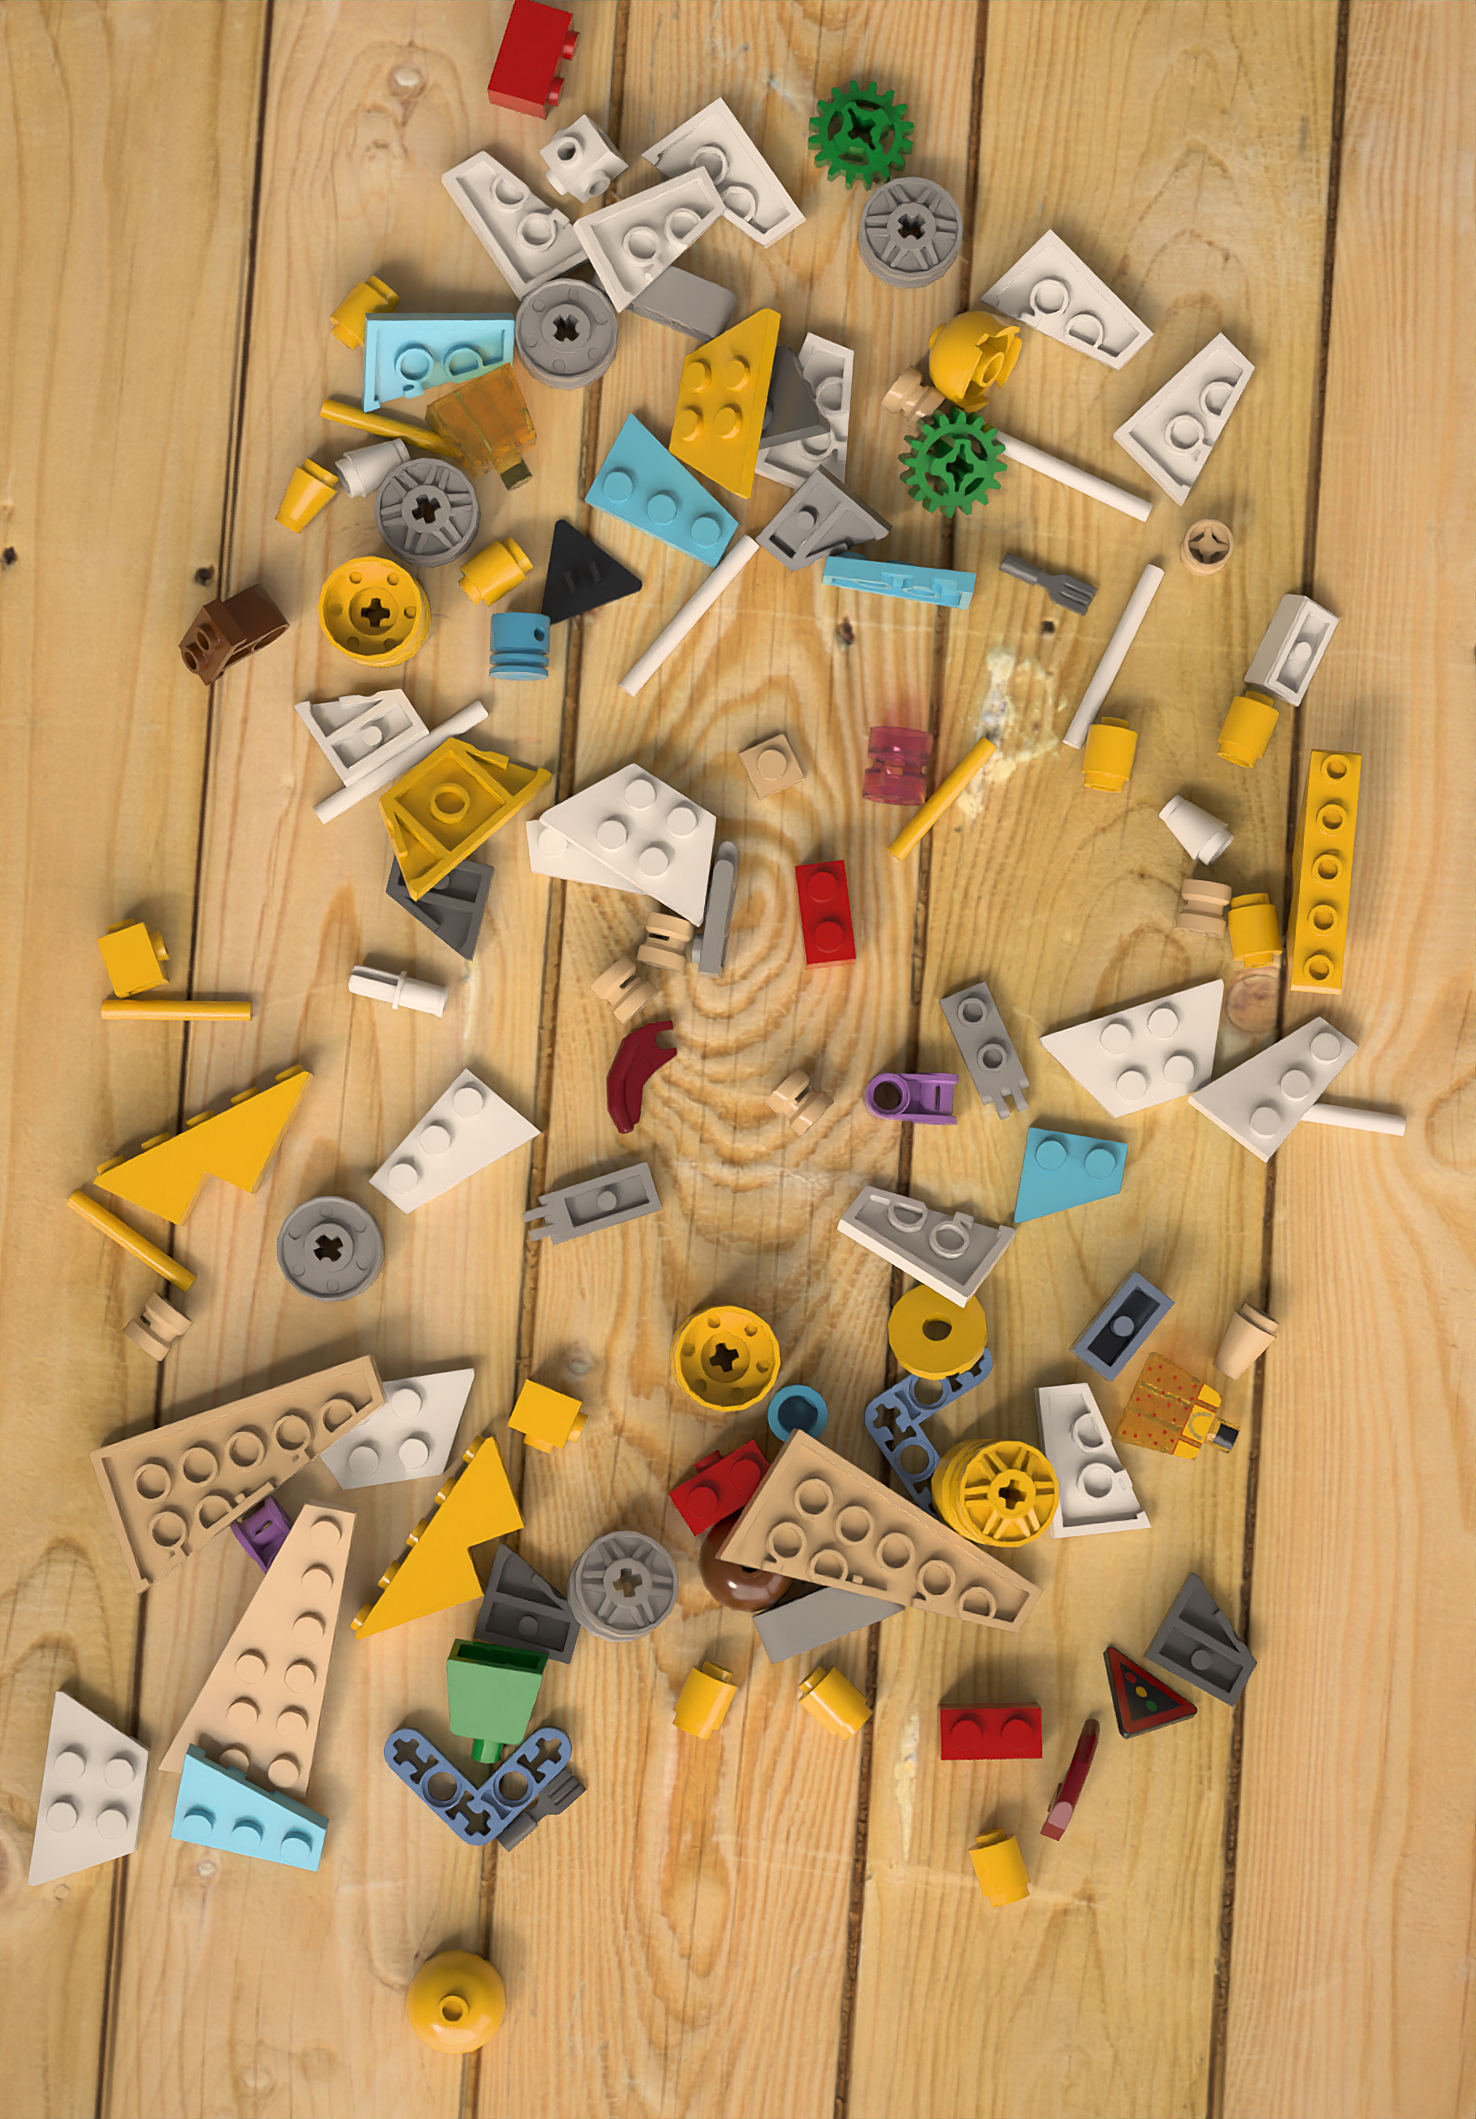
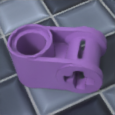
(915, 1098)
(268, 1542)

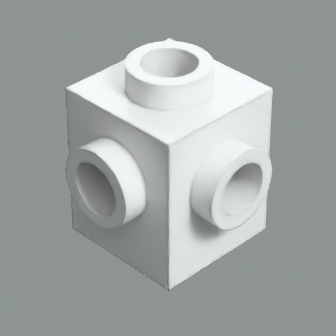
(582, 160)

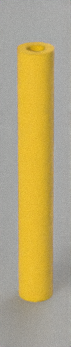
(384, 427)
(941, 798)
(177, 1010)
(131, 1240)

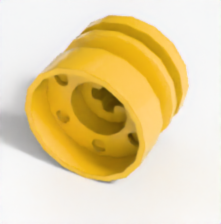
(358, 589)
(749, 1372)
(968, 1487)

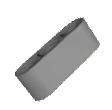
(682, 303)
(817, 1619)

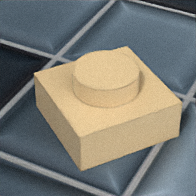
(771, 766)

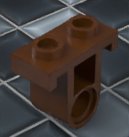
(231, 632)

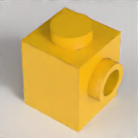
(134, 957)
(547, 1417)

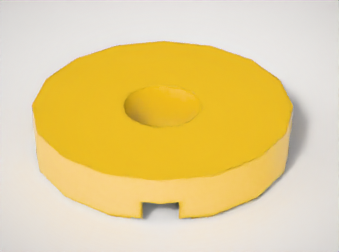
(936, 1358)

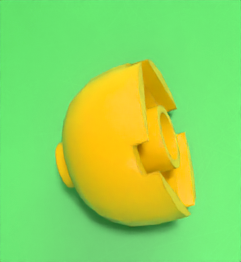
(971, 355)
(456, 2002)

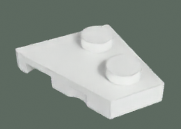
(363, 731)

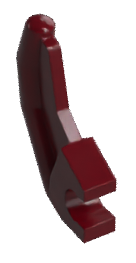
(630, 1070)
(1067, 1794)

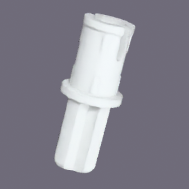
(398, 989)

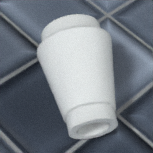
(366, 468)
(1196, 830)

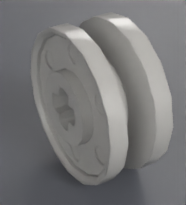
(909, 204)
(566, 305)
(399, 503)
(338, 1220)
(636, 1561)

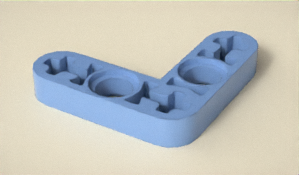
(913, 1413)
(488, 1795)

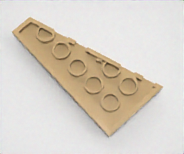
(202, 1473)
(849, 1532)
(273, 1675)

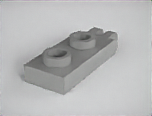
(711, 947)
(986, 1048)
(595, 1204)

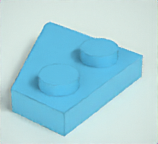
(1066, 1172)

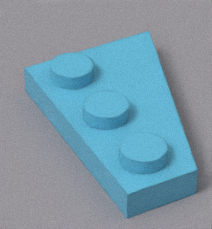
(429, 349)
(659, 497)
(900, 580)
(234, 1815)

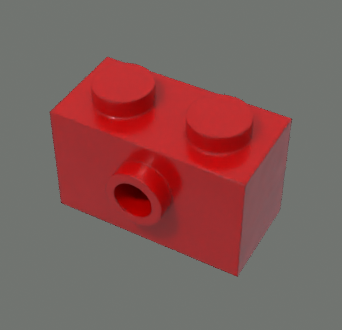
(720, 1486)

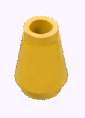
(306, 494)

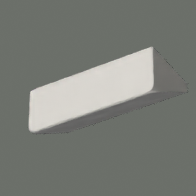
(1292, 648)

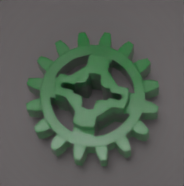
(877, 123)
(941, 444)

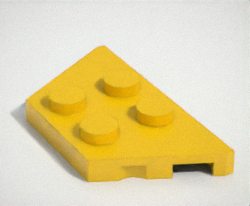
(725, 402)
(452, 808)

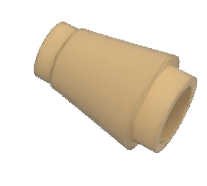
(1245, 1340)

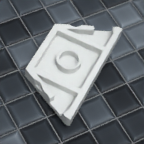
(643, 835)
(1144, 1051)
(406, 1435)
(87, 1793)

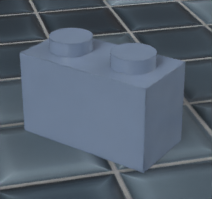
(1121, 1326)

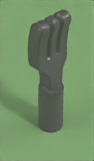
(1062, 589)
(551, 1801)

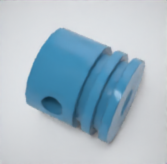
(519, 646)
(797, 1408)

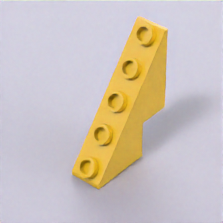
(1323, 872)
(229, 1146)
(442, 1564)

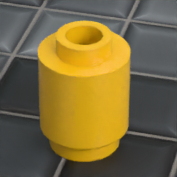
(365, 297)
(494, 572)
(1247, 729)
(1109, 755)
(1254, 930)
(704, 1699)
(834, 1701)
(1000, 1867)

